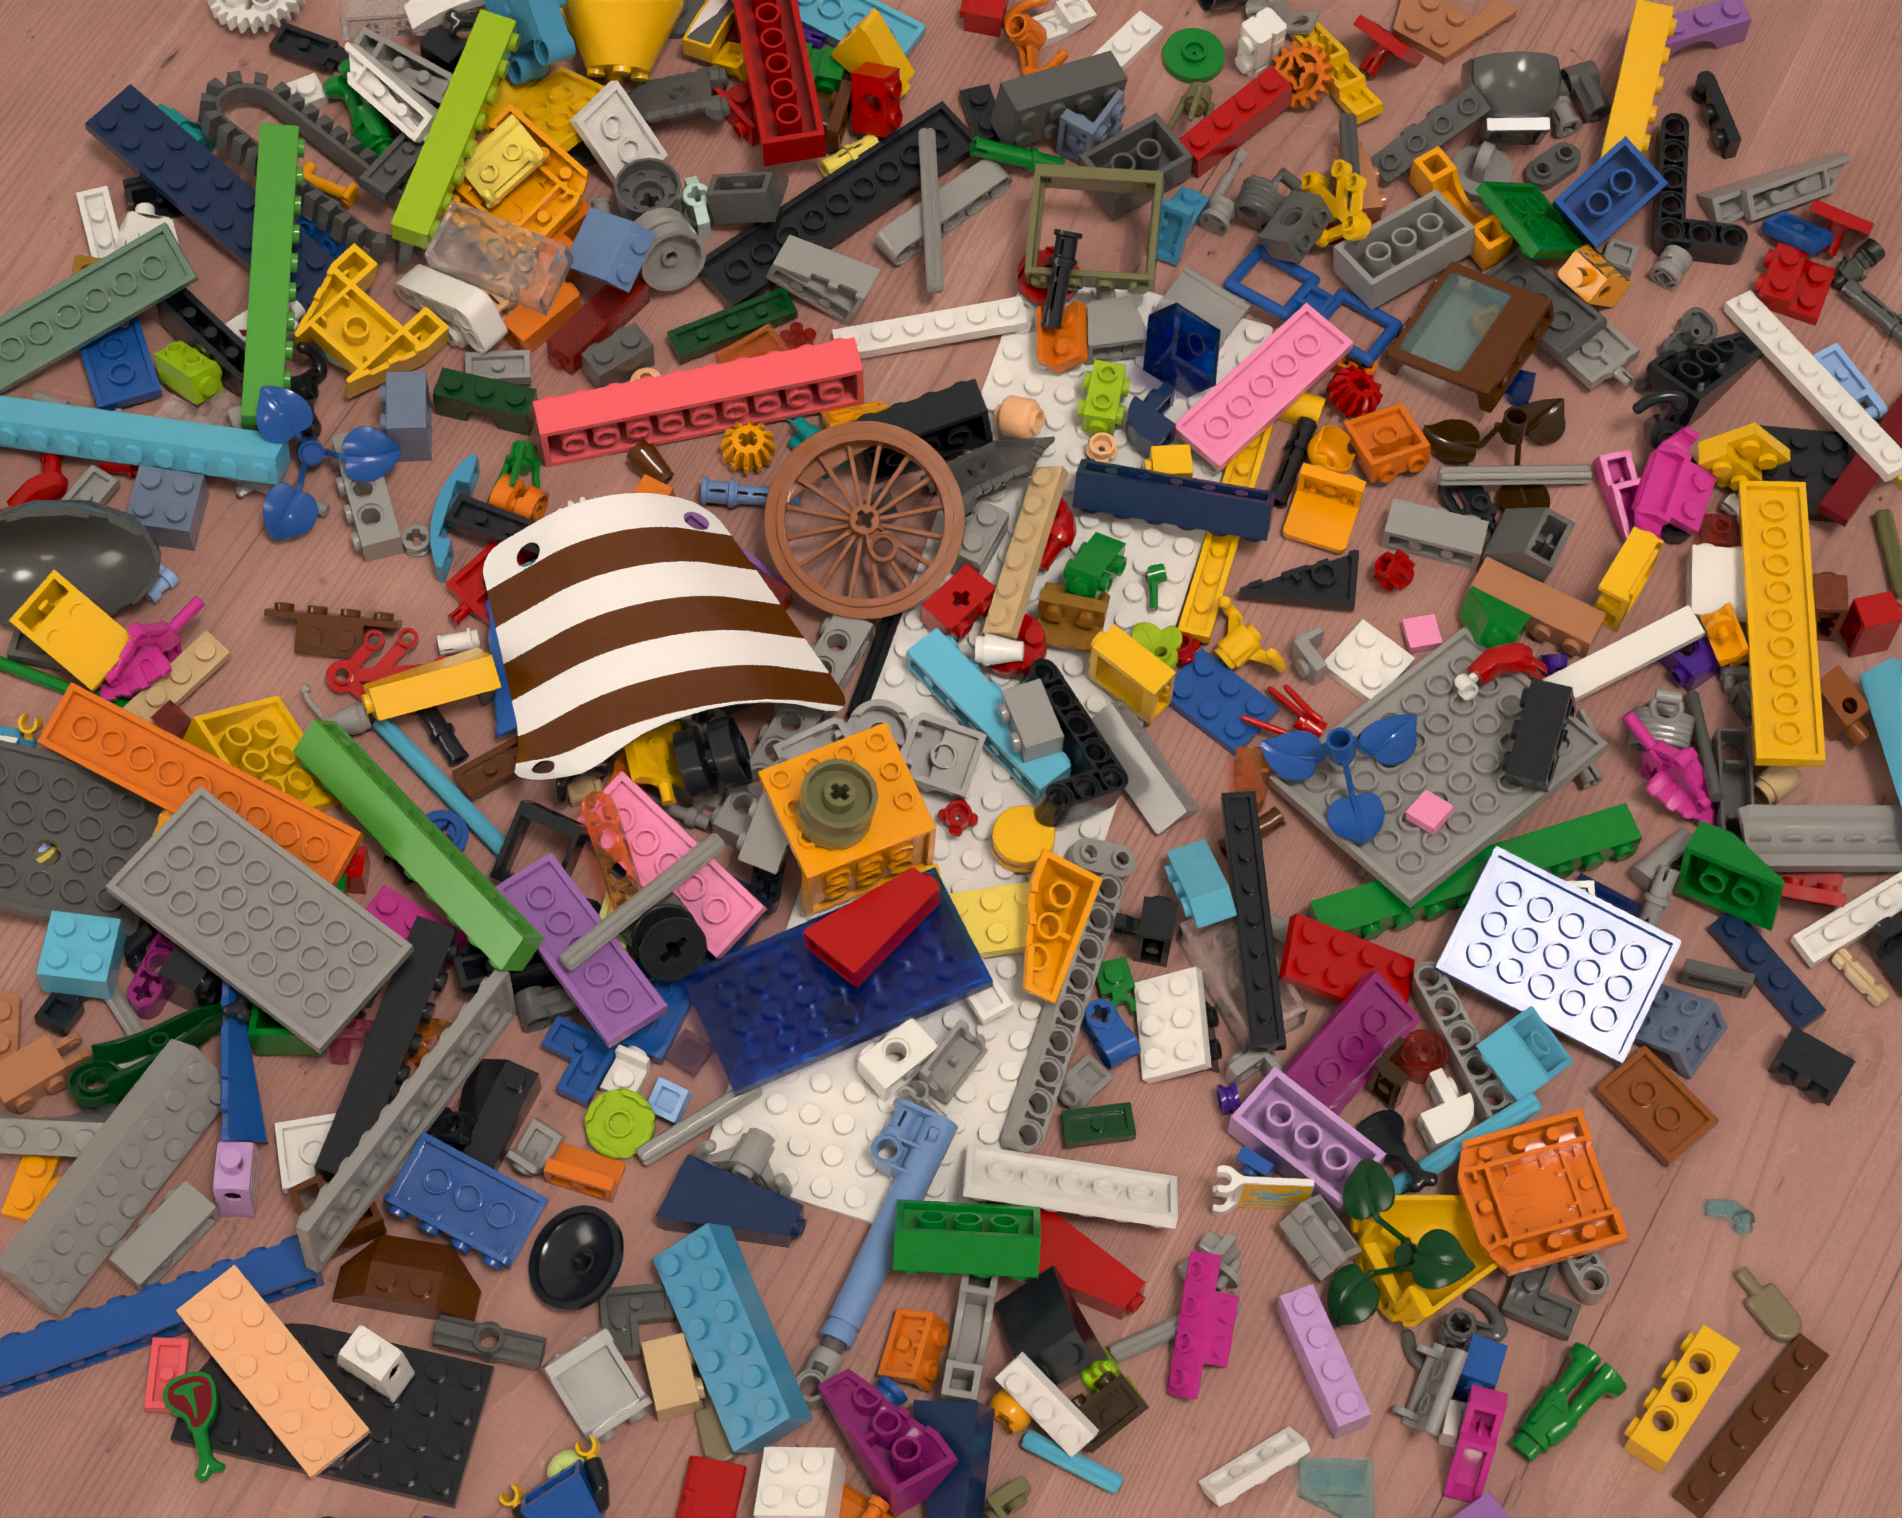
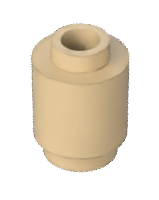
(1776, 784)

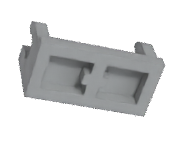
(953, 1062)

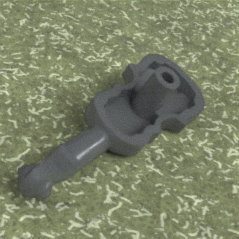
(1694, 327)

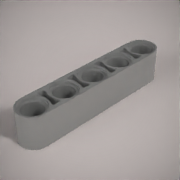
(957, 201)

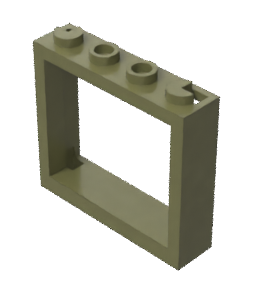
(1095, 180)

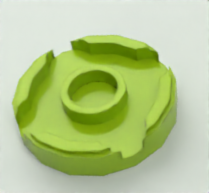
(619, 1123)

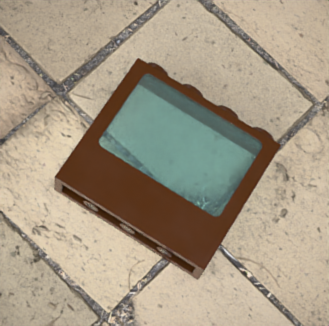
(1472, 332)

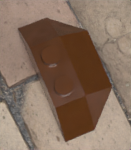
(408, 1280)

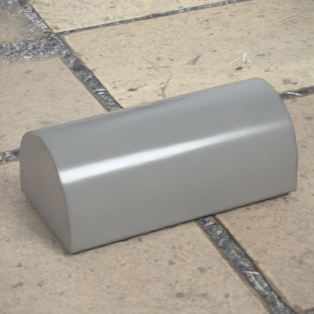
(1668, 853)

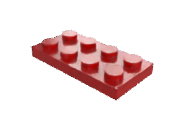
(1336, 961)

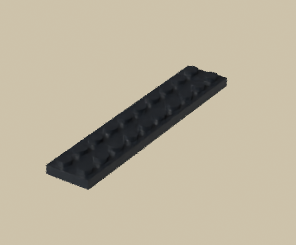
(836, 204)

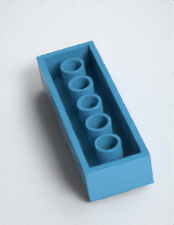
(732, 1339)

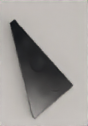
(1317, 585)

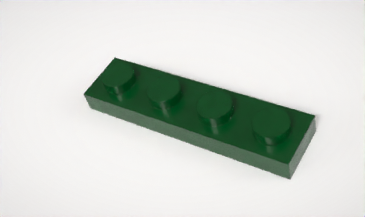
(731, 324)

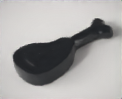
(1388, 1132)

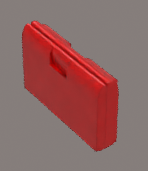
(711, 1489)

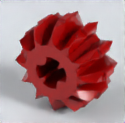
(1354, 392)

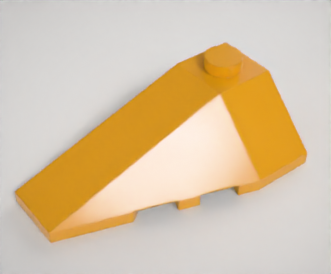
(1056, 916)

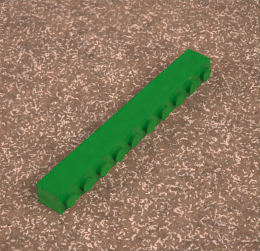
(1556, 849)

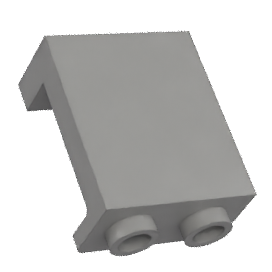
(597, 1386)

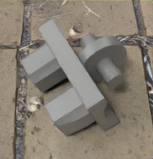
(1229, 1264)

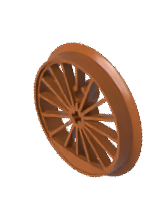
(820, 456)

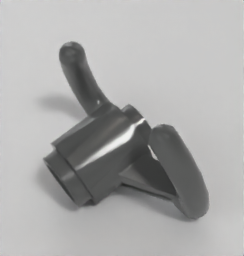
(1459, 1327)

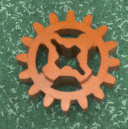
(1314, 78)

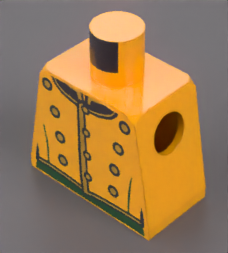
(1589, 273)

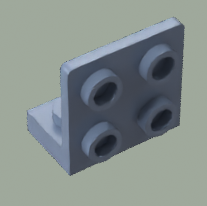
(1079, 134)
(1683, 1027)

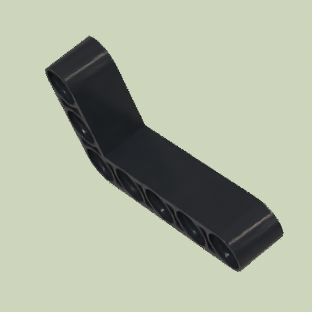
(1715, 236)
(1097, 771)

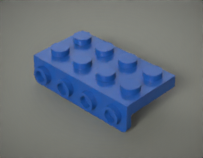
(465, 1202)

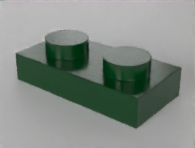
(1098, 1125)

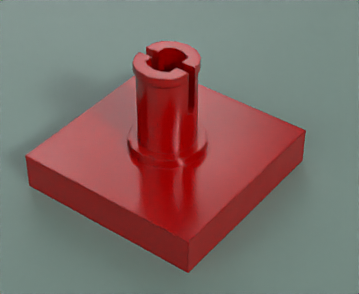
(1385, 45)
(1839, 223)

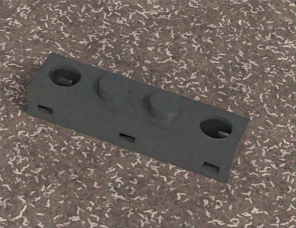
(1734, 777)

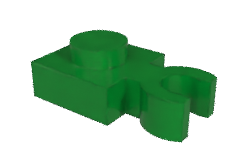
(1115, 982)

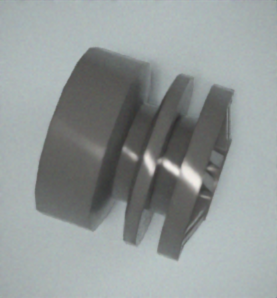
(647, 186)

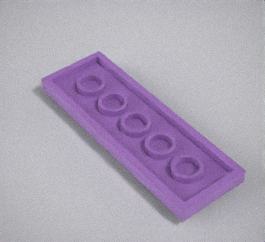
(606, 985)

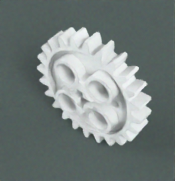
(253, 12)

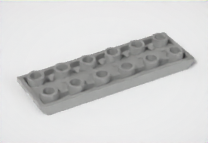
(1824, 837)

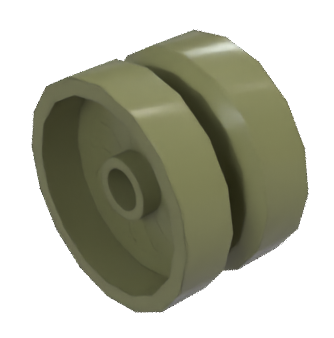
(836, 804)

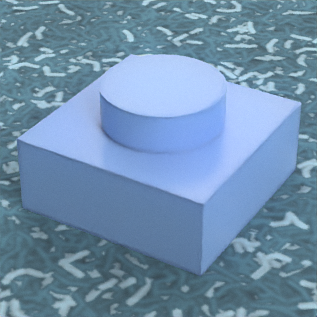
(669, 1099)

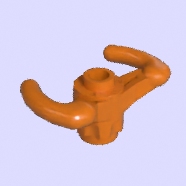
(1029, 36)

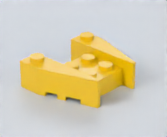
(361, 331)

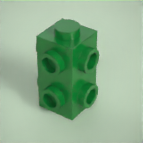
(1095, 566)

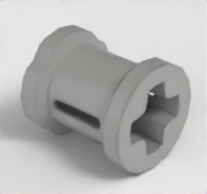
(1564, 118)

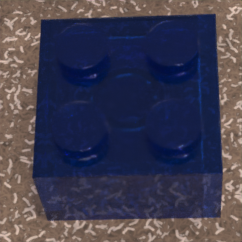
(1182, 349)

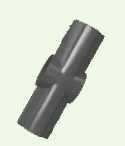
(466, 1336)

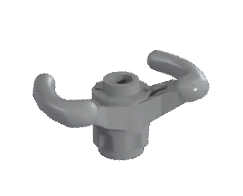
(748, 1160)

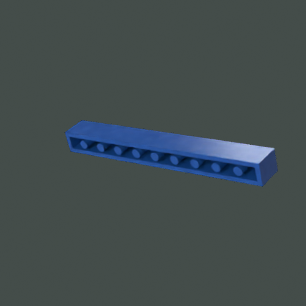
(133, 1321)

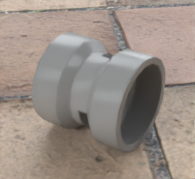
(1673, 264)

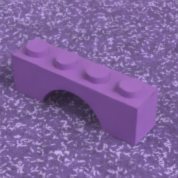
(1719, 22)

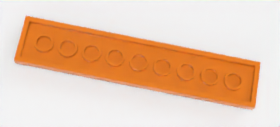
(171, 770)

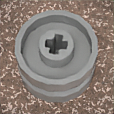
(675, 253)

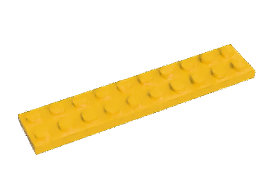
(1781, 624)

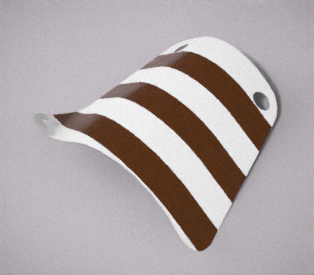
(636, 627)

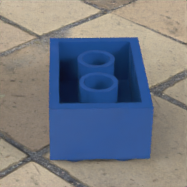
(1609, 193)

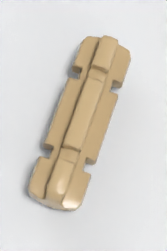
(1860, 977)

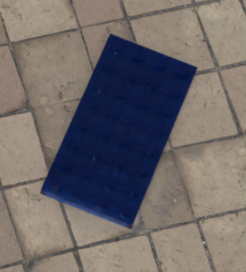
(787, 1009)

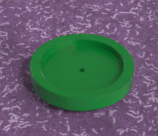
(1193, 55)

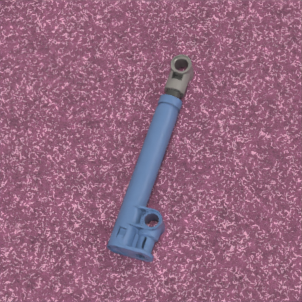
(921, 1145)

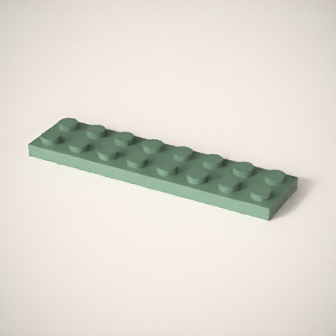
(91, 304)

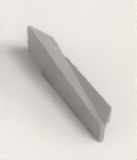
(409, 67)
(1774, 190)

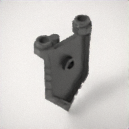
(683, 96)
(992, 467)

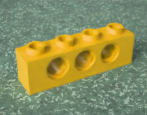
(1657, 1446)

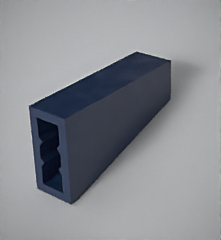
(718, 1197)
(968, 1433)

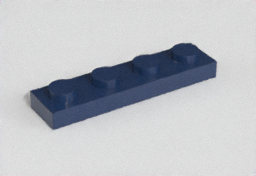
(1771, 973)

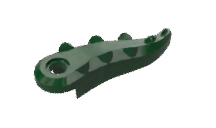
(126, 1059)

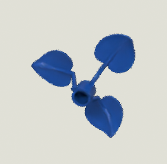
(283, 415)
(1356, 817)

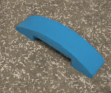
(462, 481)

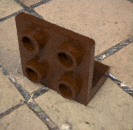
(835, 114)

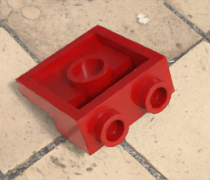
(1794, 284)

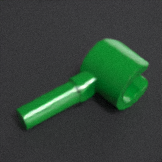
(1155, 575)

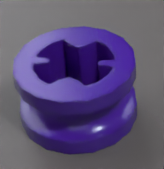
(1227, 1098)

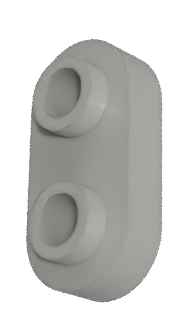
(1103, 857)

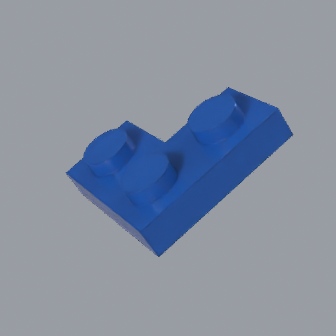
(587, 1056)

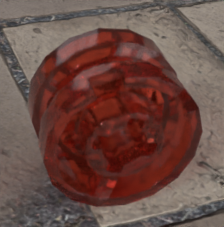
(1428, 1042)

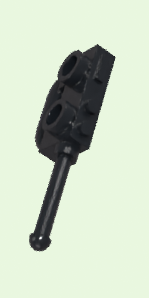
(1475, 499)

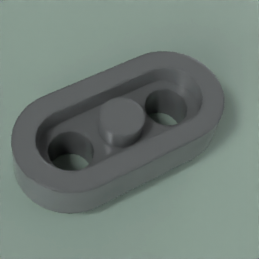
(1555, 166)

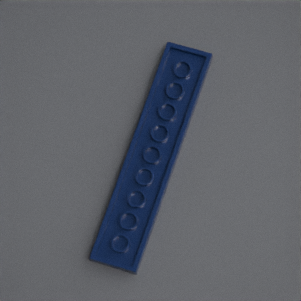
(196, 182)

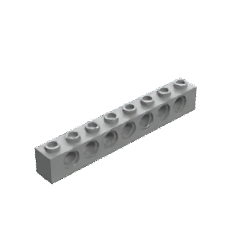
(855, 638)

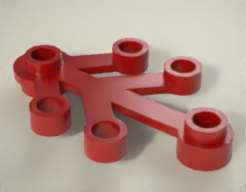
(382, 669)

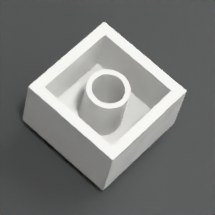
(800, 1483)

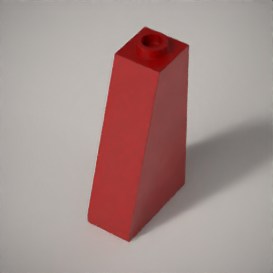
(873, 926)
(1087, 1269)

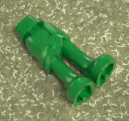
(367, 122)
(1551, 1417)

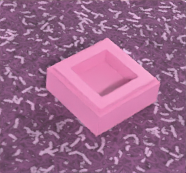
(1421, 633)
(1429, 812)

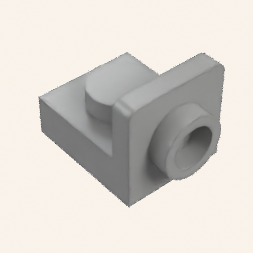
(1084, 1082)

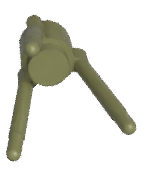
(1196, 102)

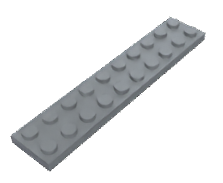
(404, 1120)

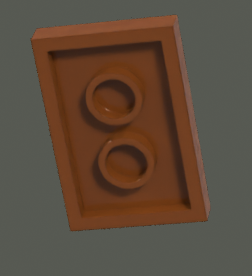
(1656, 1106)

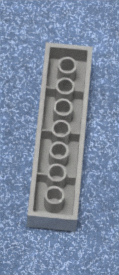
(114, 1178)

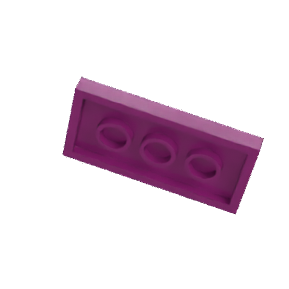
(1351, 1041)

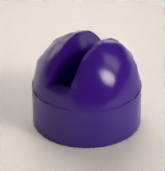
(1554, 662)

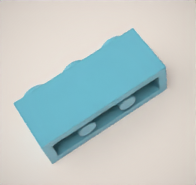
(1199, 884)

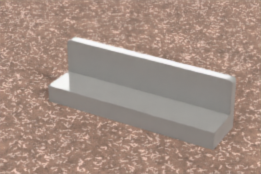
(1151, 779)

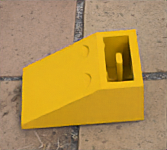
(72, 630)

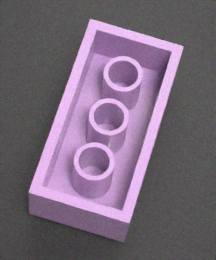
(1301, 1137)

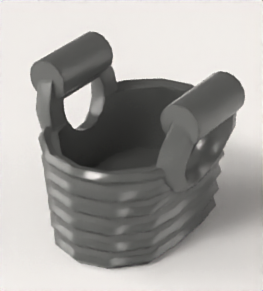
(1261, 199)

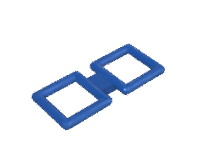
(1317, 298)

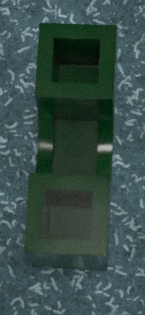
(506, 402)

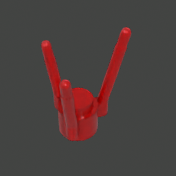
(1307, 719)

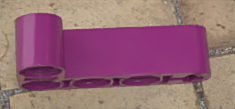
(139, 987)

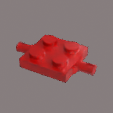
(471, 589)

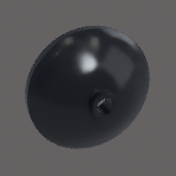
(566, 1249)

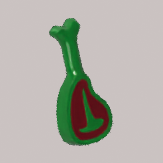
(195, 1401)

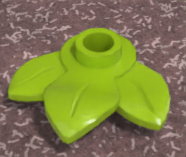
(1159, 642)

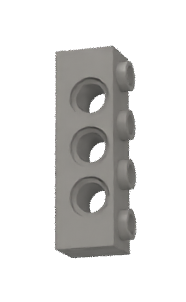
(374, 540)

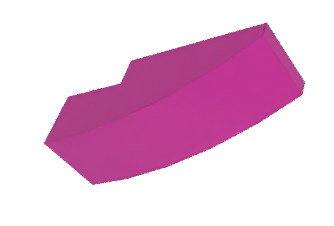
(1619, 486)
(1475, 1444)

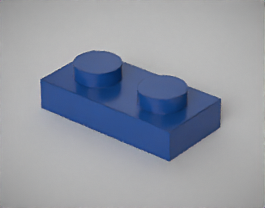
(1797, 232)
(1255, 1165)

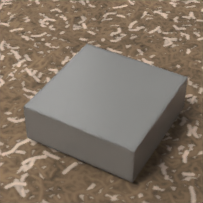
(1621, 255)

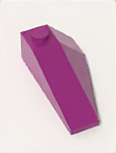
(893, 1448)

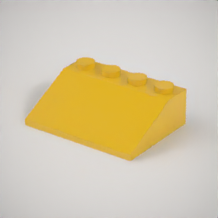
(261, 742)

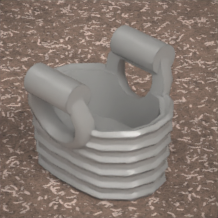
(1674, 730)

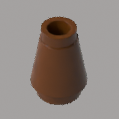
(648, 461)

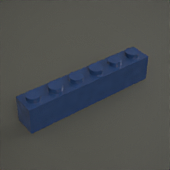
(1173, 500)

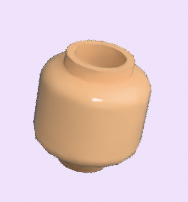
(1019, 417)

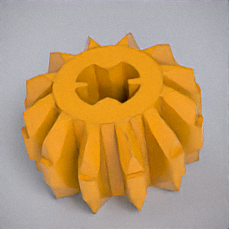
(748, 447)

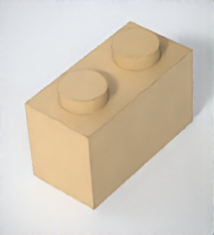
(671, 1376)

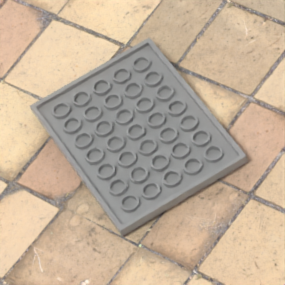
(1454, 758)

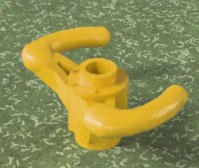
(1243, 642)

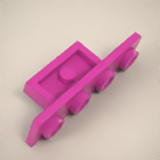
(1203, 1326)

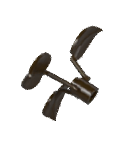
(1540, 420)

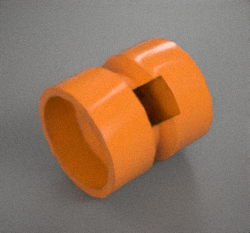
(526, 502)

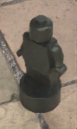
(1868, 254)

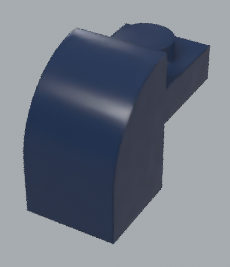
(1147, 422)

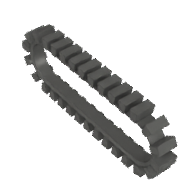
(321, 134)

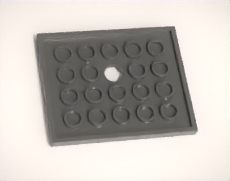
(87, 819)

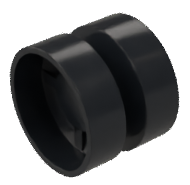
(723, 754)

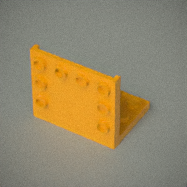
(898, 837)

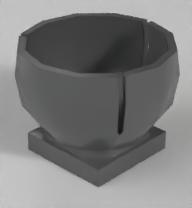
(1520, 93)

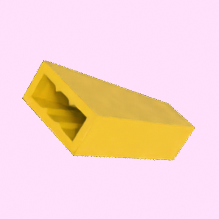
(431, 684)

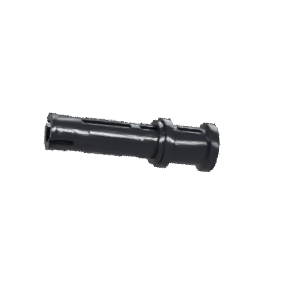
(1062, 262)

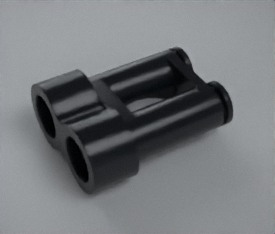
(443, 1124)

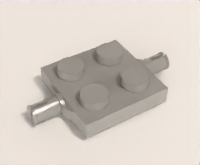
(1603, 358)

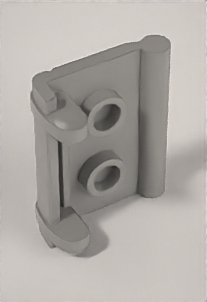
(1207, 301)
(1433, 1388)

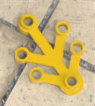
(1355, 223)

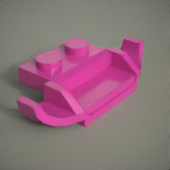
(1673, 487)

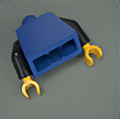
(572, 1493)

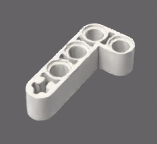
(454, 303)

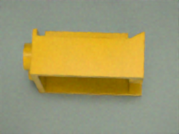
(1627, 576)

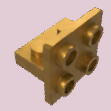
(1070, 619)

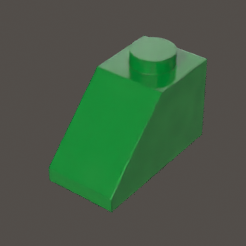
(1492, 620)

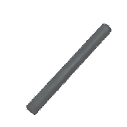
(1704, 747)

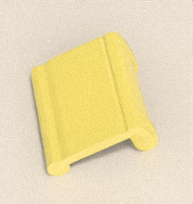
(503, 161)

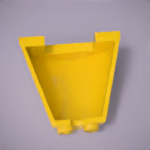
(1413, 1217)

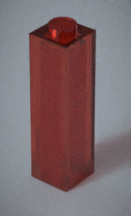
(594, 323)

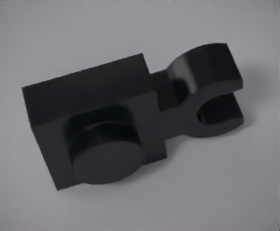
(60, 1012)

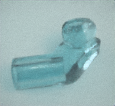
(1734, 1210)

